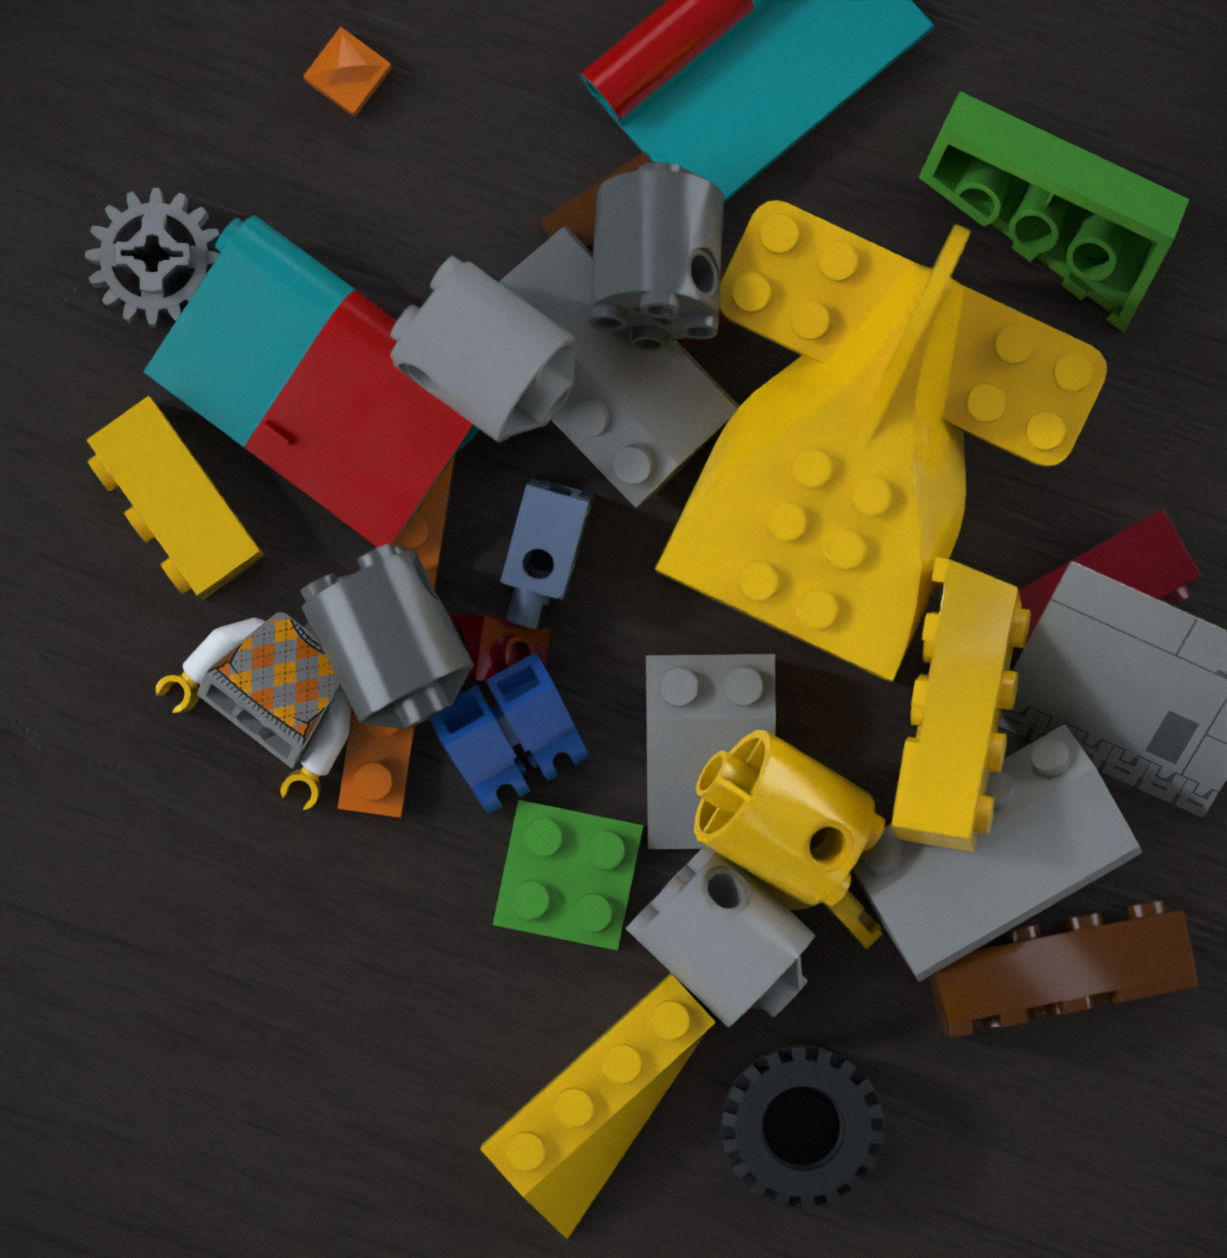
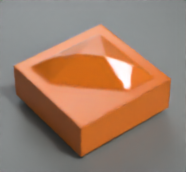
(347, 72)

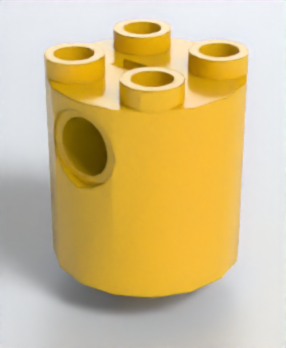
(785, 817)

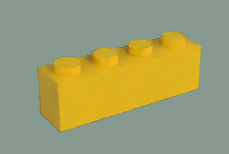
(960, 709)
(588, 1116)

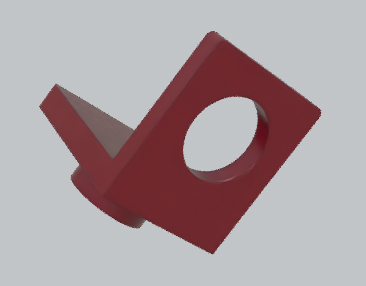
(498, 643)

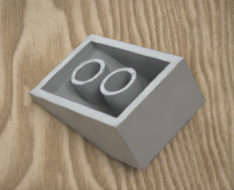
(691, 714)

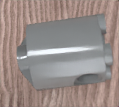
(485, 352)
(725, 938)

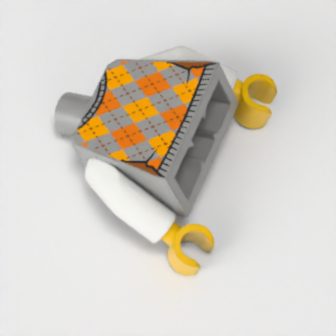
(275, 689)

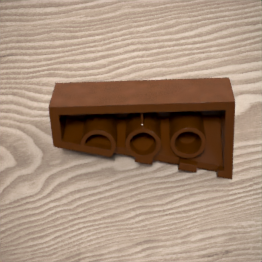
(1066, 969)

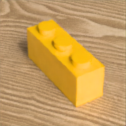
(172, 500)

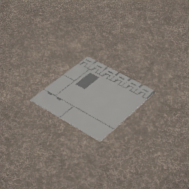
(1132, 687)

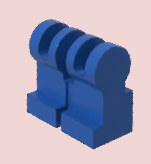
(526, 713)

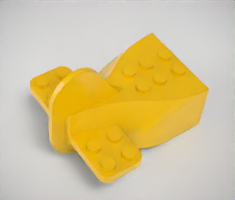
(854, 455)

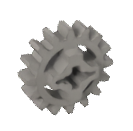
(127, 256)

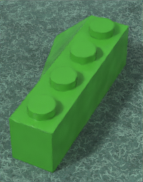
(1056, 203)

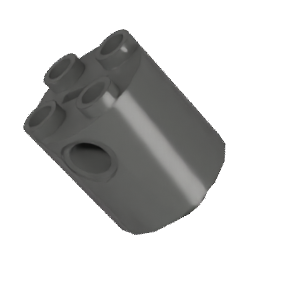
(657, 256)
(388, 639)

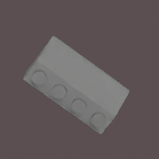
(628, 408)
(1046, 840)

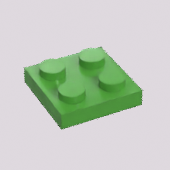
(568, 875)

